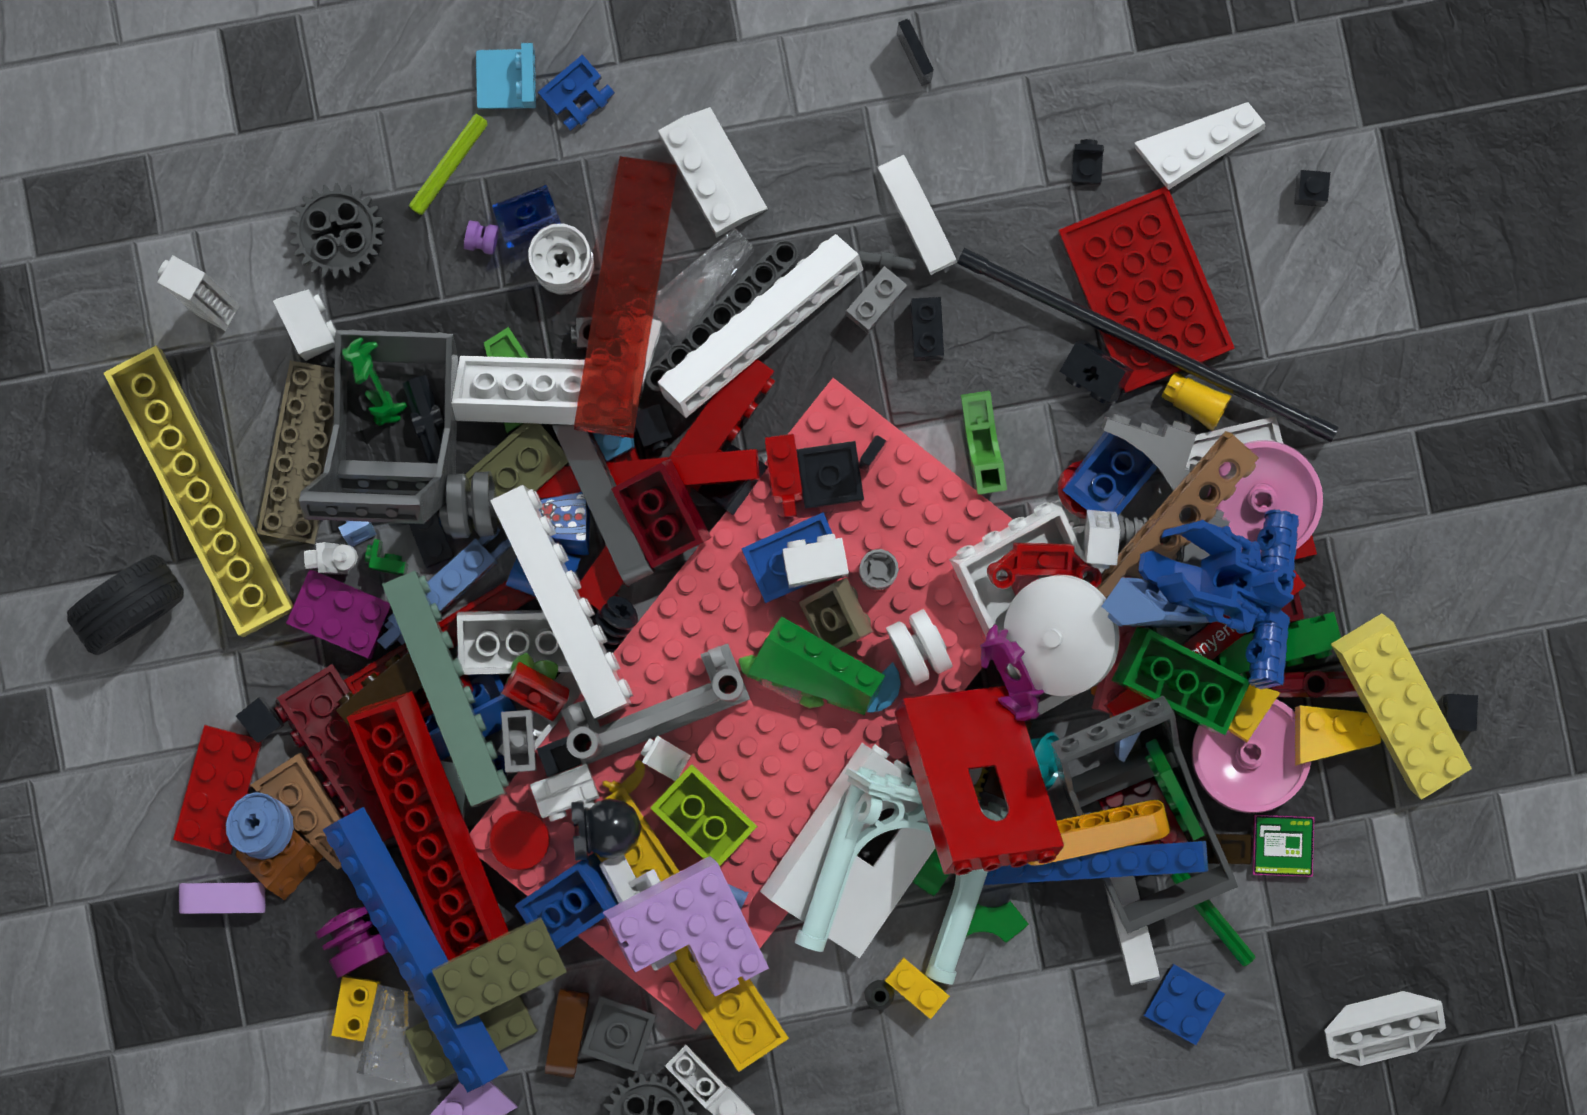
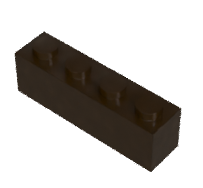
(395, 680)

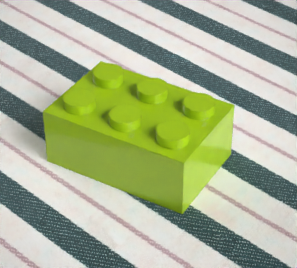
(703, 816)

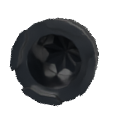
(606, 828)

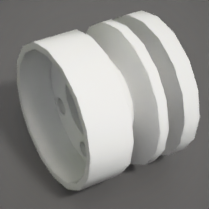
(556, 243)

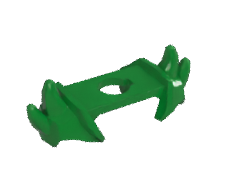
(363, 366)

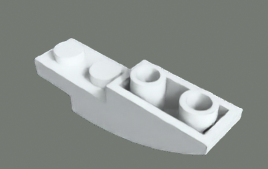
(706, 1084)

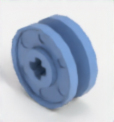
(259, 825)

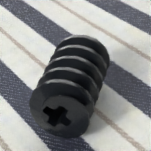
(616, 620)

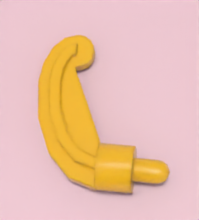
(631, 782)

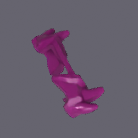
(1023, 696)

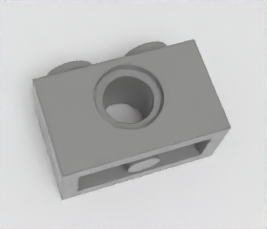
(876, 300)
(519, 741)

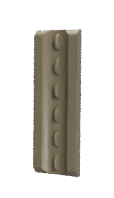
(298, 451)

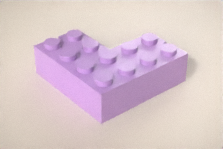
(689, 911)

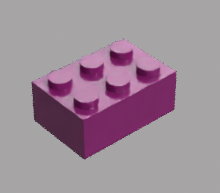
(340, 614)

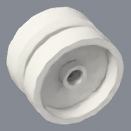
(922, 646)

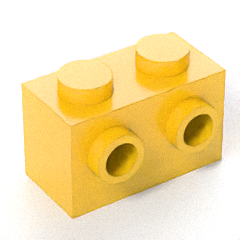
(354, 1007)

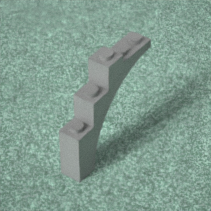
(1170, 454)

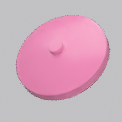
(1279, 482)
(1254, 773)

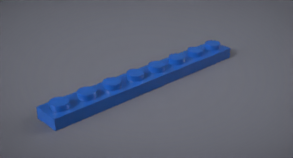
(1119, 862)

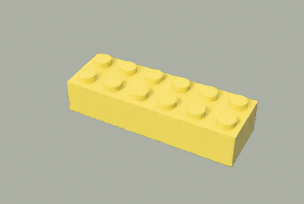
(1401, 706)

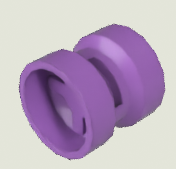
(481, 237)

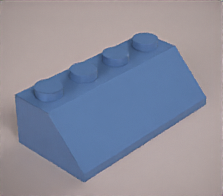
(1143, 604)

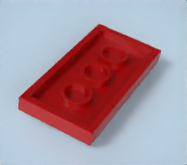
(217, 781)

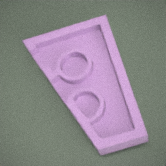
(480, 1101)

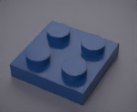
(1184, 1004)

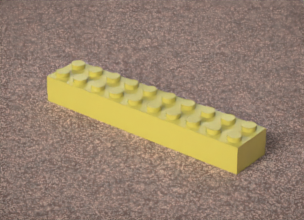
(199, 491)

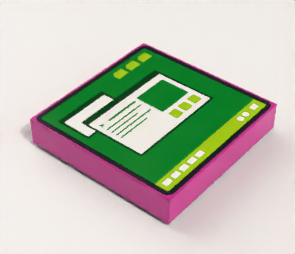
(1283, 845)

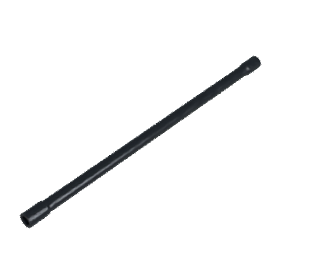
(1309, 422)

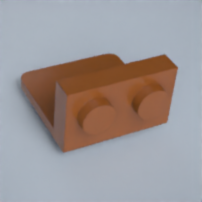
(285, 870)

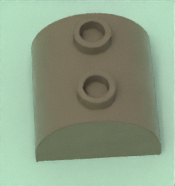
(837, 614)

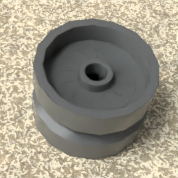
(471, 504)

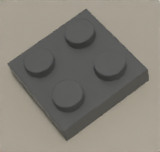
(618, 1033)

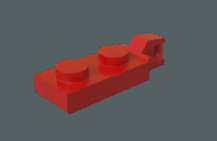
(784, 472)

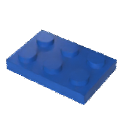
(767, 560)

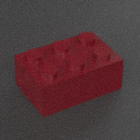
(661, 513)

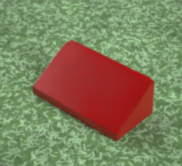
(536, 691)

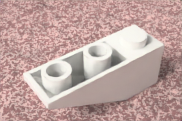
(665, 757)

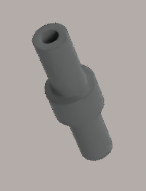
(888, 260)

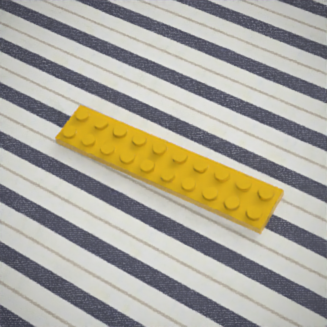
(736, 1016)

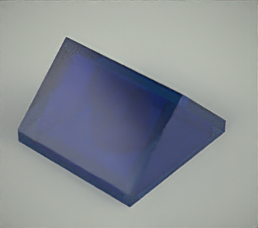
(525, 215)

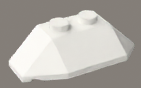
(1384, 1028)

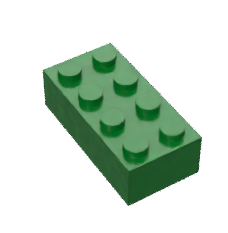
(1187, 680)

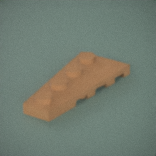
(307, 800)

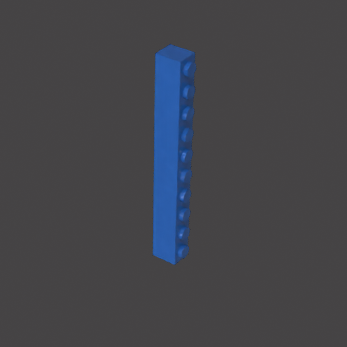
(411, 945)

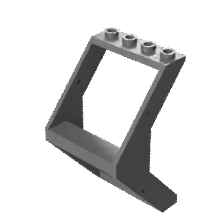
(423, 481)
(1119, 775)

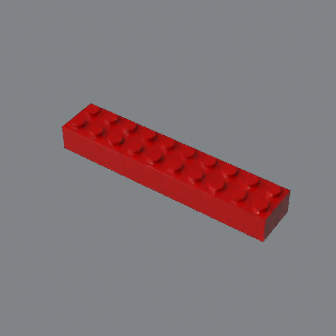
(427, 824)

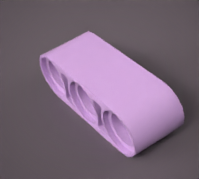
(221, 898)

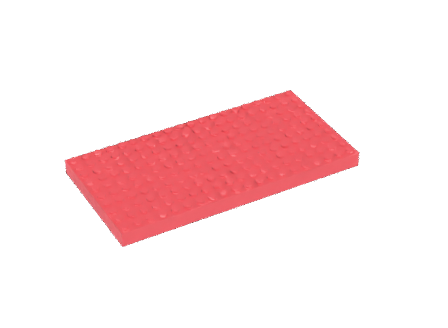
(769, 751)

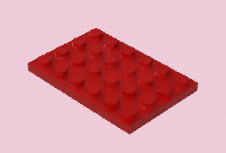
(1147, 277)

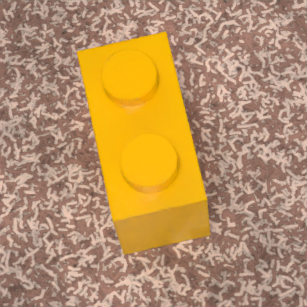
(916, 987)

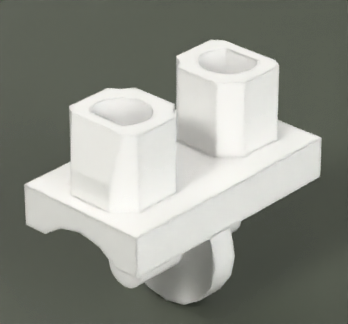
(331, 558)

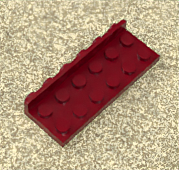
(331, 744)

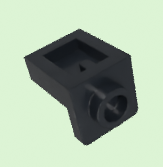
(1087, 162)

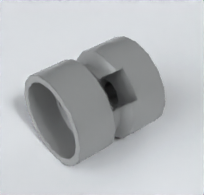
(878, 569)

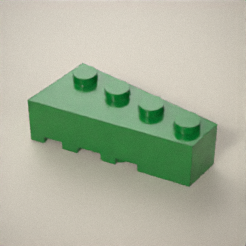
(1304, 639)

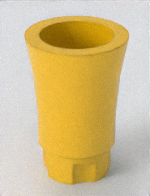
(1196, 399)

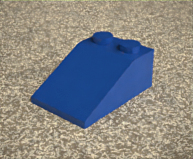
(1109, 475)
(570, 901)

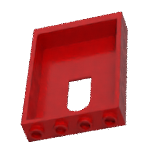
(972, 731)

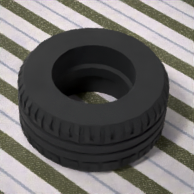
(125, 604)

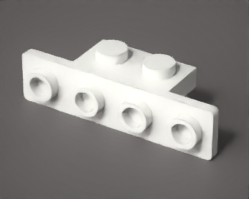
(626, 885)

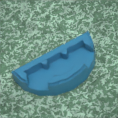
(888, 691)

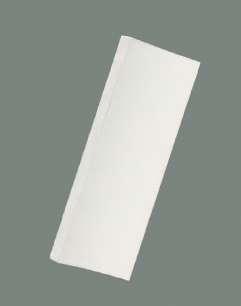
(517, 390)

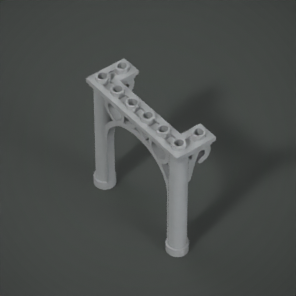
(659, 717)

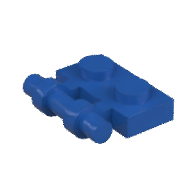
(572, 84)

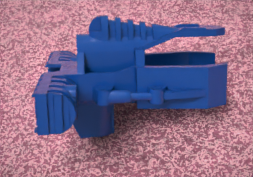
(1237, 583)

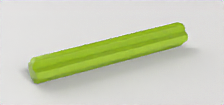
(448, 164)

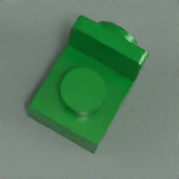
(389, 564)

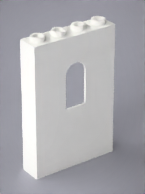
(991, 603)
(869, 890)

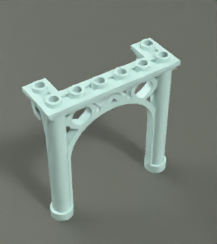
(864, 806)

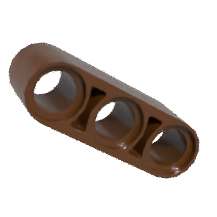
(566, 1033)

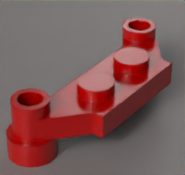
(1041, 560)

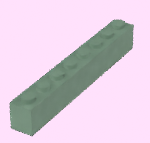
(444, 688)

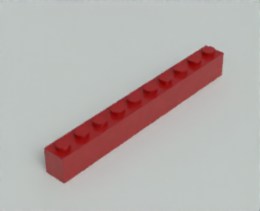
(706, 435)

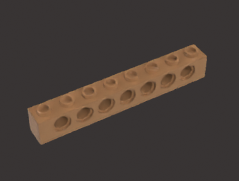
(1185, 495)

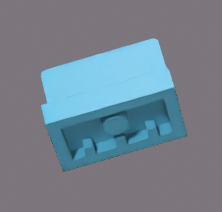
(506, 78)

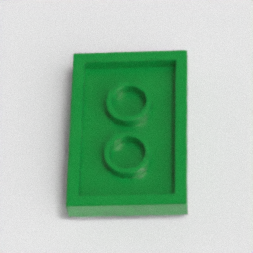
(1172, 790)

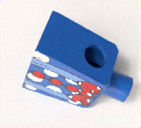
(570, 520)

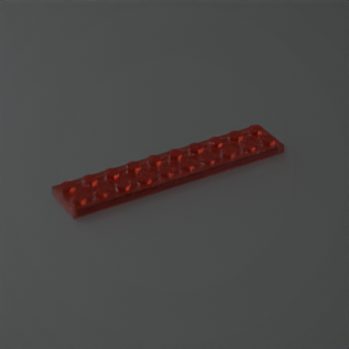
(626, 297)

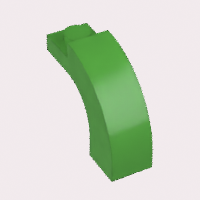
(982, 443)

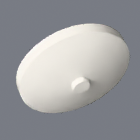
(1063, 634)

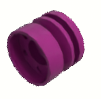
(353, 941)

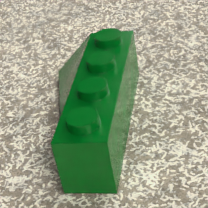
(815, 668)

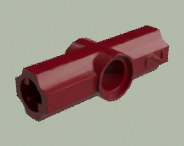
(1333, 685)

